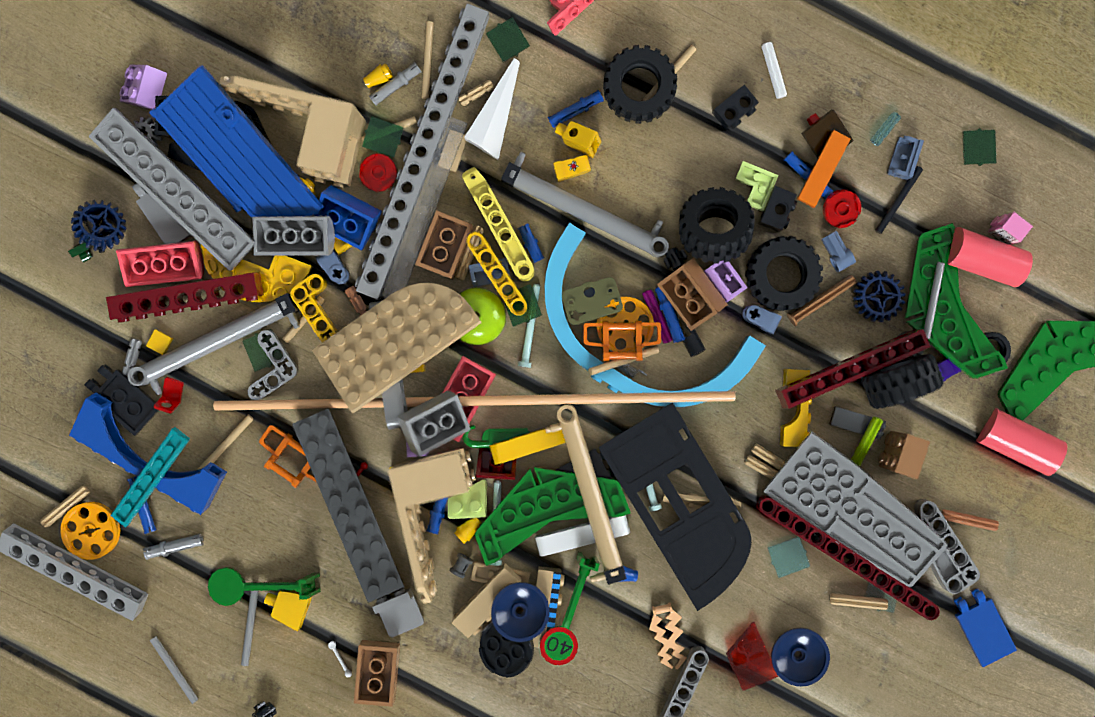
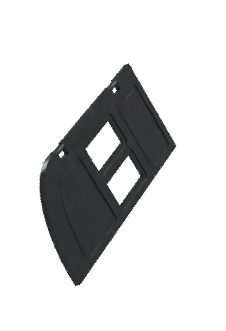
(702, 546)

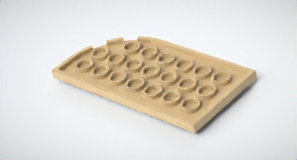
(393, 340)

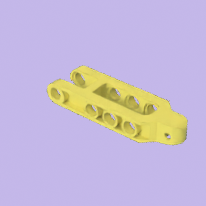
(511, 248)

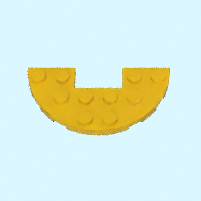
(276, 280)

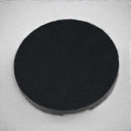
(503, 655)

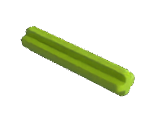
(867, 440)

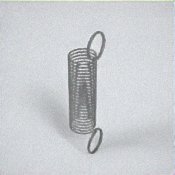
(627, 372)

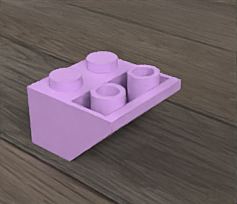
(142, 86)
(725, 280)

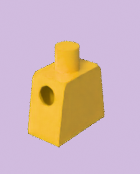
(585, 140)
(288, 608)

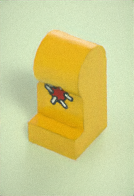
(571, 168)

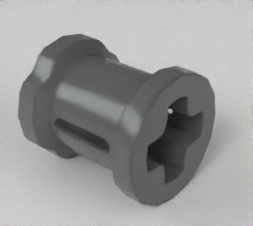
(461, 565)

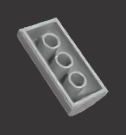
(293, 235)

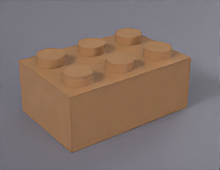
(444, 245)
(692, 294)
(903, 454)
(377, 673)

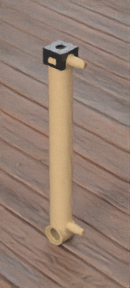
(591, 496)

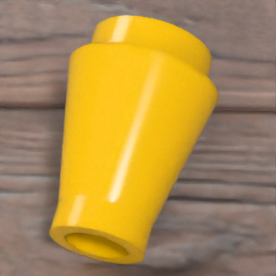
(378, 76)
(467, 529)

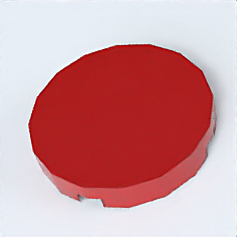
(378, 172)
(841, 208)

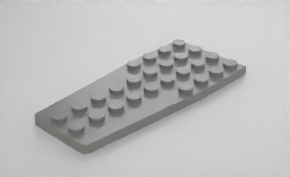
(855, 510)

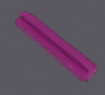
(653, 306)

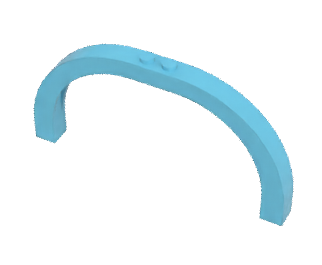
(566, 246)

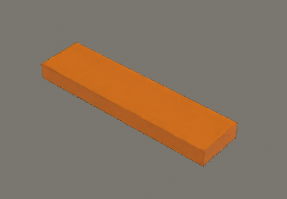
(823, 169)

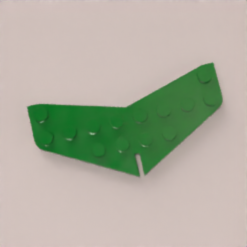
(953, 328)
(1047, 364)
(533, 506)

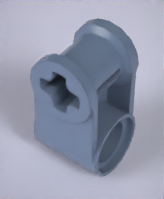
(331, 265)
(764, 318)

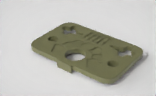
(592, 306)

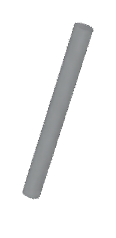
(933, 299)
(249, 628)
(173, 669)

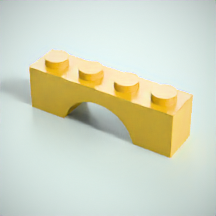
(796, 430)

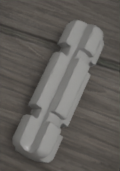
(131, 356)

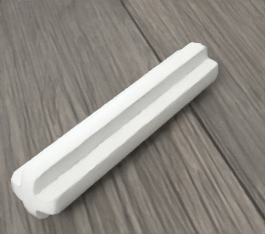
(774, 70)

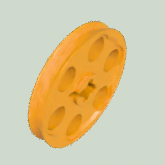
(631, 317)
(89, 539)

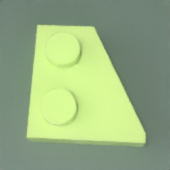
(469, 504)

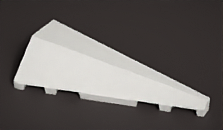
(490, 124)

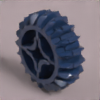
(84, 216)
(879, 304)

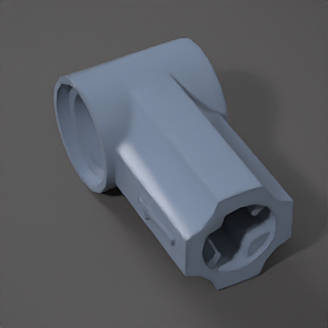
(839, 255)

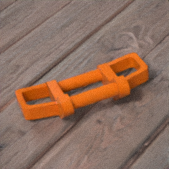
(637, 326)
(270, 464)

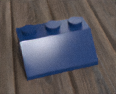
(351, 217)

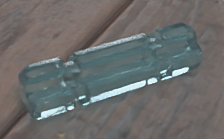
(885, 129)

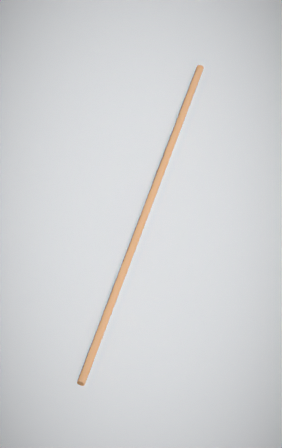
(489, 400)

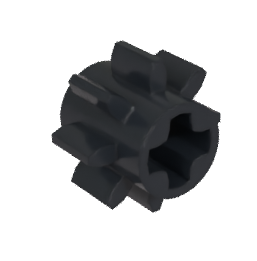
(675, 258)
(264, 710)

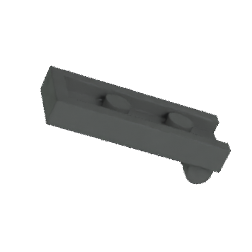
(853, 421)

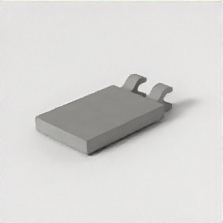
(164, 224)

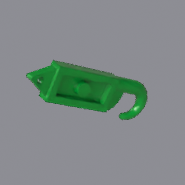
(493, 436)

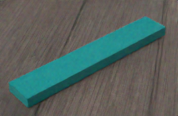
(150, 477)

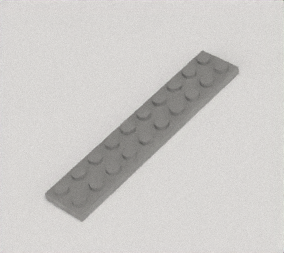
(172, 189)

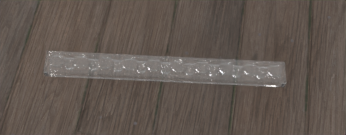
(425, 206)

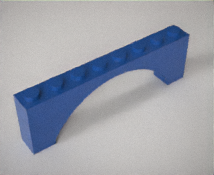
(98, 431)

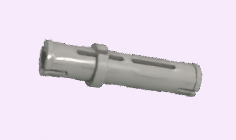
(395, 83)
(165, 548)

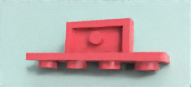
(566, 13)

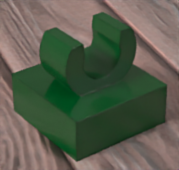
(82, 251)

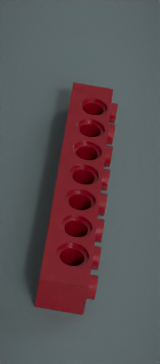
(119, 304)
(852, 368)

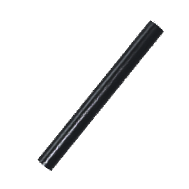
(898, 201)

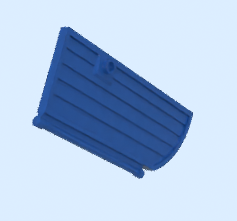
(232, 150)

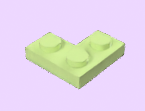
(760, 181)

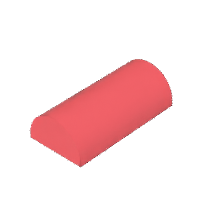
(989, 258)
(161, 263)
(469, 380)
(1023, 442)

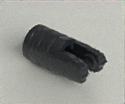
(693, 343)

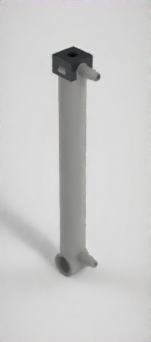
(583, 210)
(214, 340)

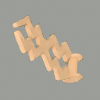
(668, 643)

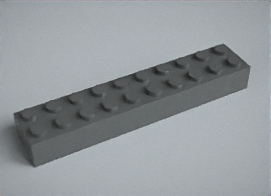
(348, 505)

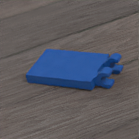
(984, 629)

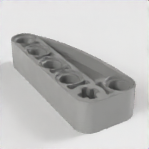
(945, 566)

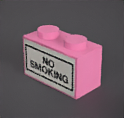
(1009, 228)

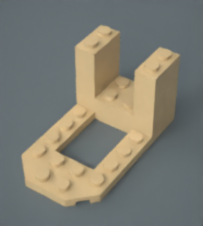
(331, 130)
(422, 482)

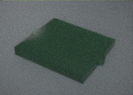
(507, 39)
(382, 136)
(979, 147)
(533, 309)
(257, 355)

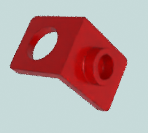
(171, 394)

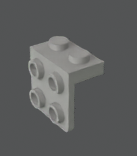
(399, 612)

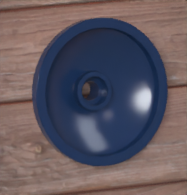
(523, 625)
(807, 667)

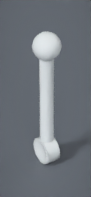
(332, 645)

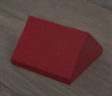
(487, 469)

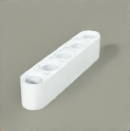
(576, 536)

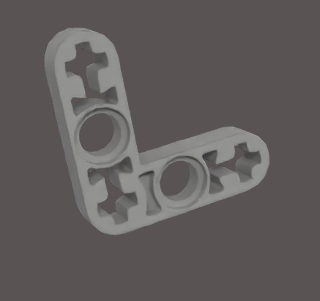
(278, 371)

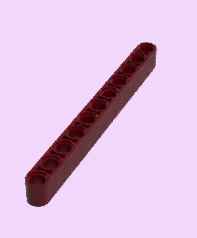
(854, 563)

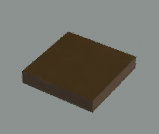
(820, 131)

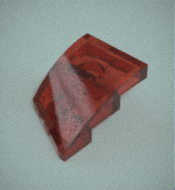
(751, 659)

